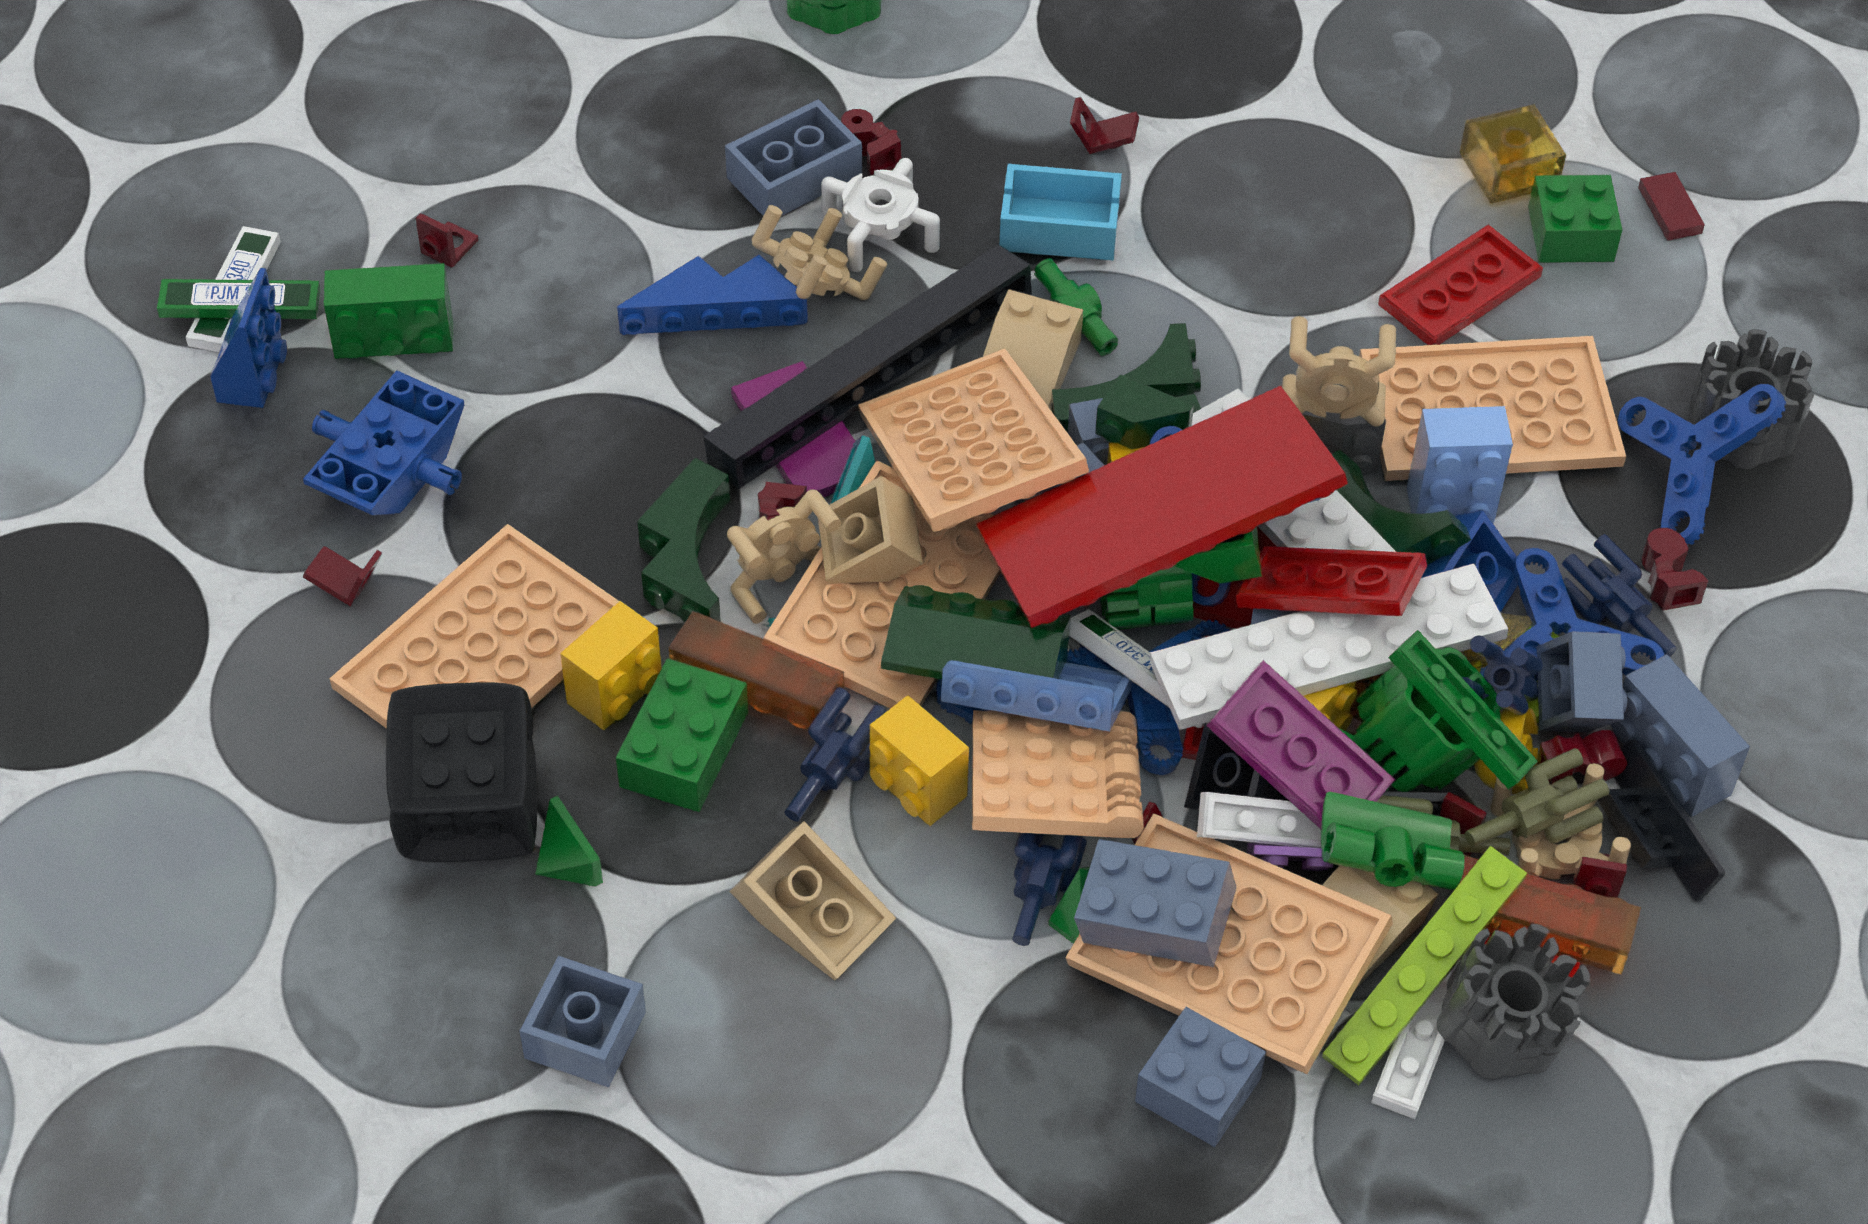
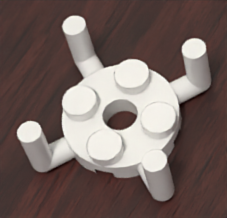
(879, 220)

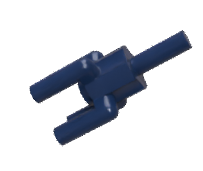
(1613, 595)
(1508, 675)
(834, 753)
(1041, 875)

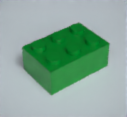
(388, 310)
(682, 735)

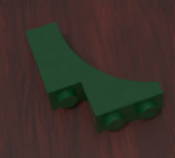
(1166, 370)
(1427, 533)
(673, 536)

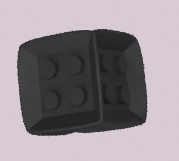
(461, 772)

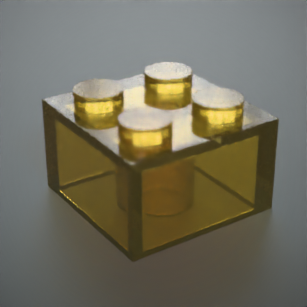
(1509, 152)

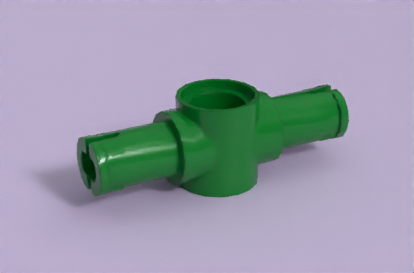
(1081, 297)

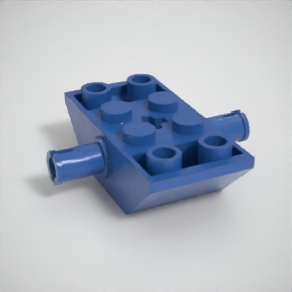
(389, 447)

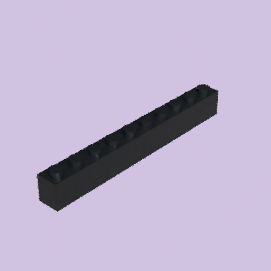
(865, 367)

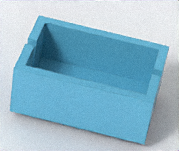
(1060, 212)

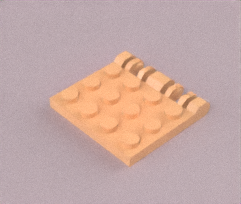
(1055, 777)

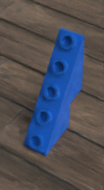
(702, 299)

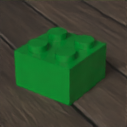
(1574, 218)

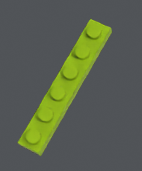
(1424, 965)

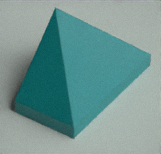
(856, 468)

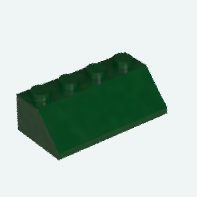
(943, 627)

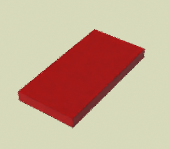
(1460, 286)
(1333, 581)

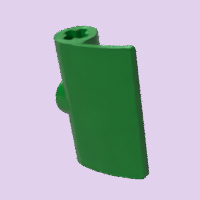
(1389, 842)

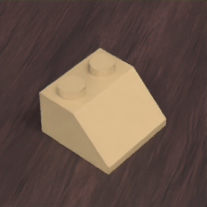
(875, 535)

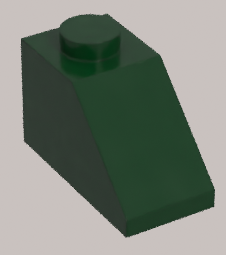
(1136, 412)

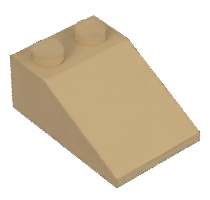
(1038, 337)
(813, 902)
(1405, 904)

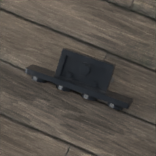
(1658, 825)

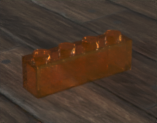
(775, 676)
(1583, 923)

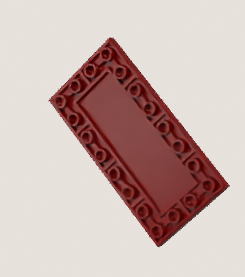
(1160, 505)

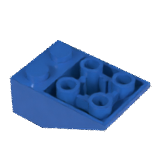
(250, 348)

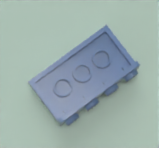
(1079, 697)

